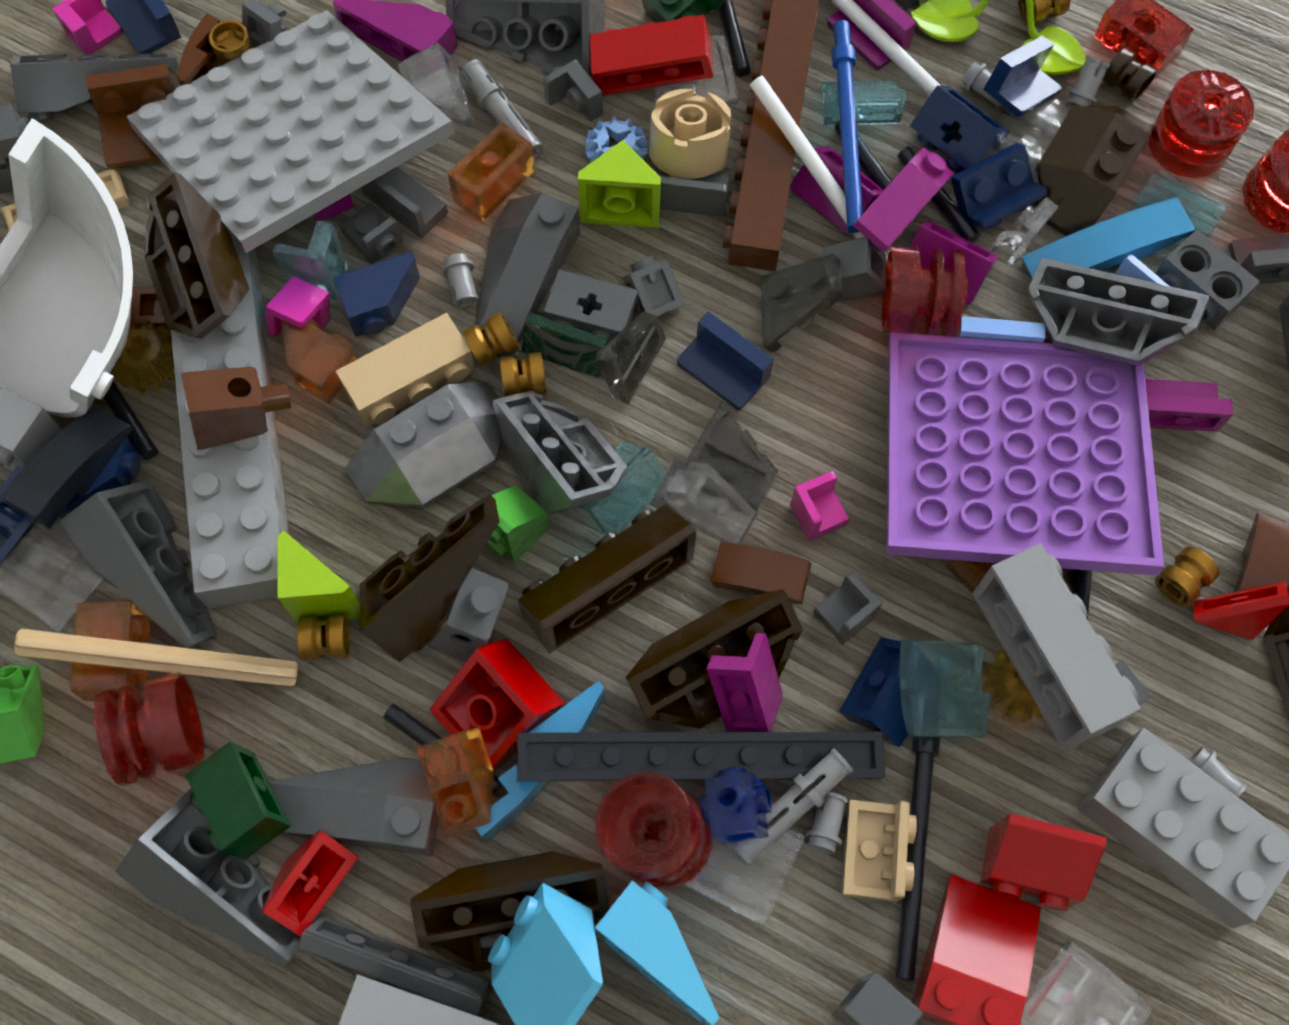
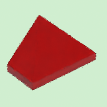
(1243, 612)
(308, 881)

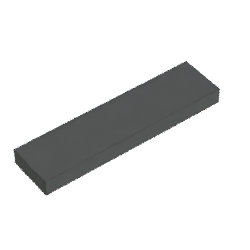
(397, 964)

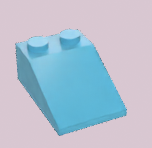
(650, 941)
(548, 961)

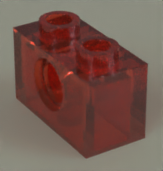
(1146, 30)

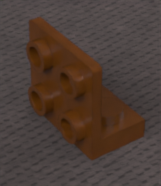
(118, 96)

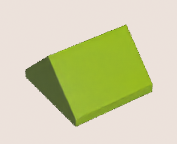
(619, 190)
(309, 586)

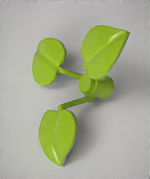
(957, 22)

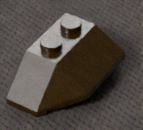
(1089, 163)
(191, 259)
(673, 673)
(479, 902)

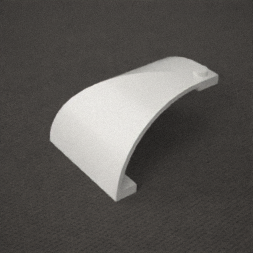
(61, 278)

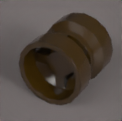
(1129, 74)

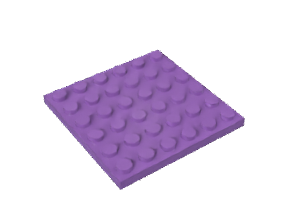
(1019, 451)

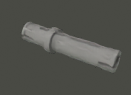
(493, 98)
(832, 767)

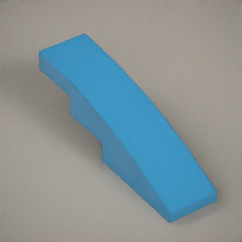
(1113, 240)
(571, 718)

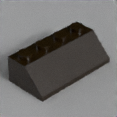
(608, 576)

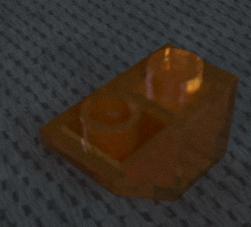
(315, 357)
(459, 780)

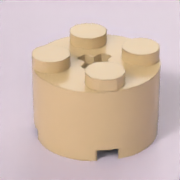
(689, 134)

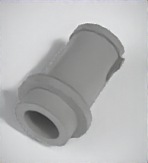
(976, 79)
(1088, 82)
(460, 278)
(1211, 766)
(827, 824)

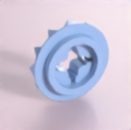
(598, 138)

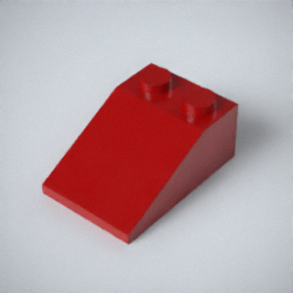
(977, 957)

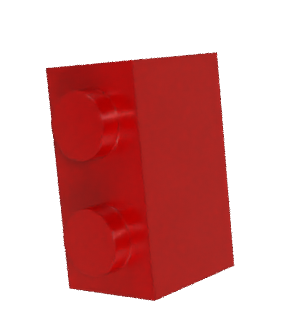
(497, 695)
(1041, 861)

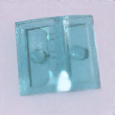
(943, 689)

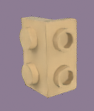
(877, 850)

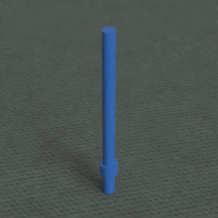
(843, 61)

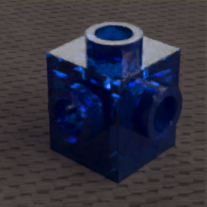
(736, 806)

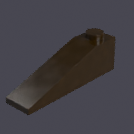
(413, 591)

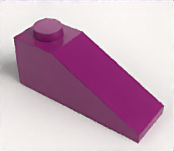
(396, 27)
(903, 199)

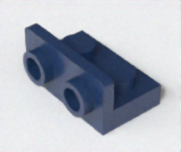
(997, 187)

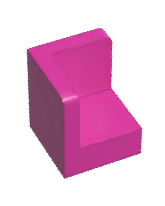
(87, 24)
(297, 305)
(818, 506)

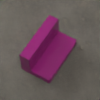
(889, 18)
(811, 192)
(978, 260)
(1186, 405)
(747, 688)

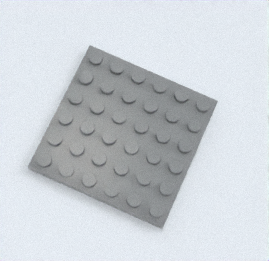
(290, 128)

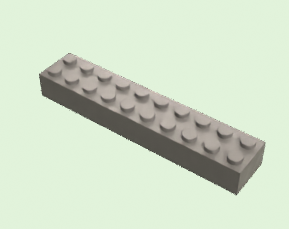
(235, 487)

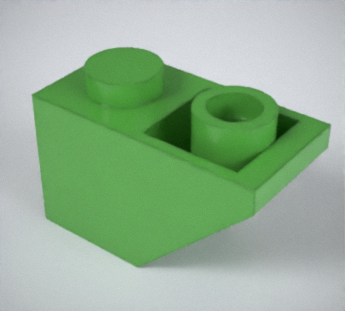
(519, 526)
(20, 712)

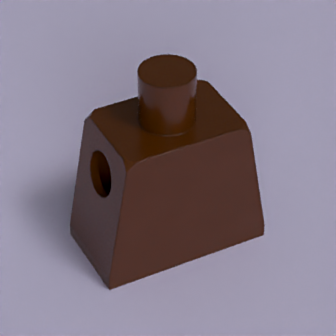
(230, 404)

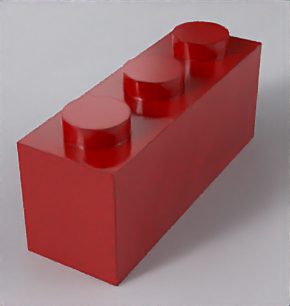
(651, 55)

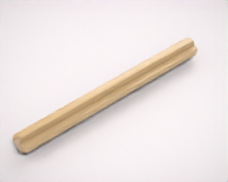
(154, 658)

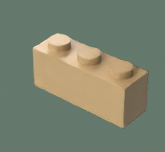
(406, 370)

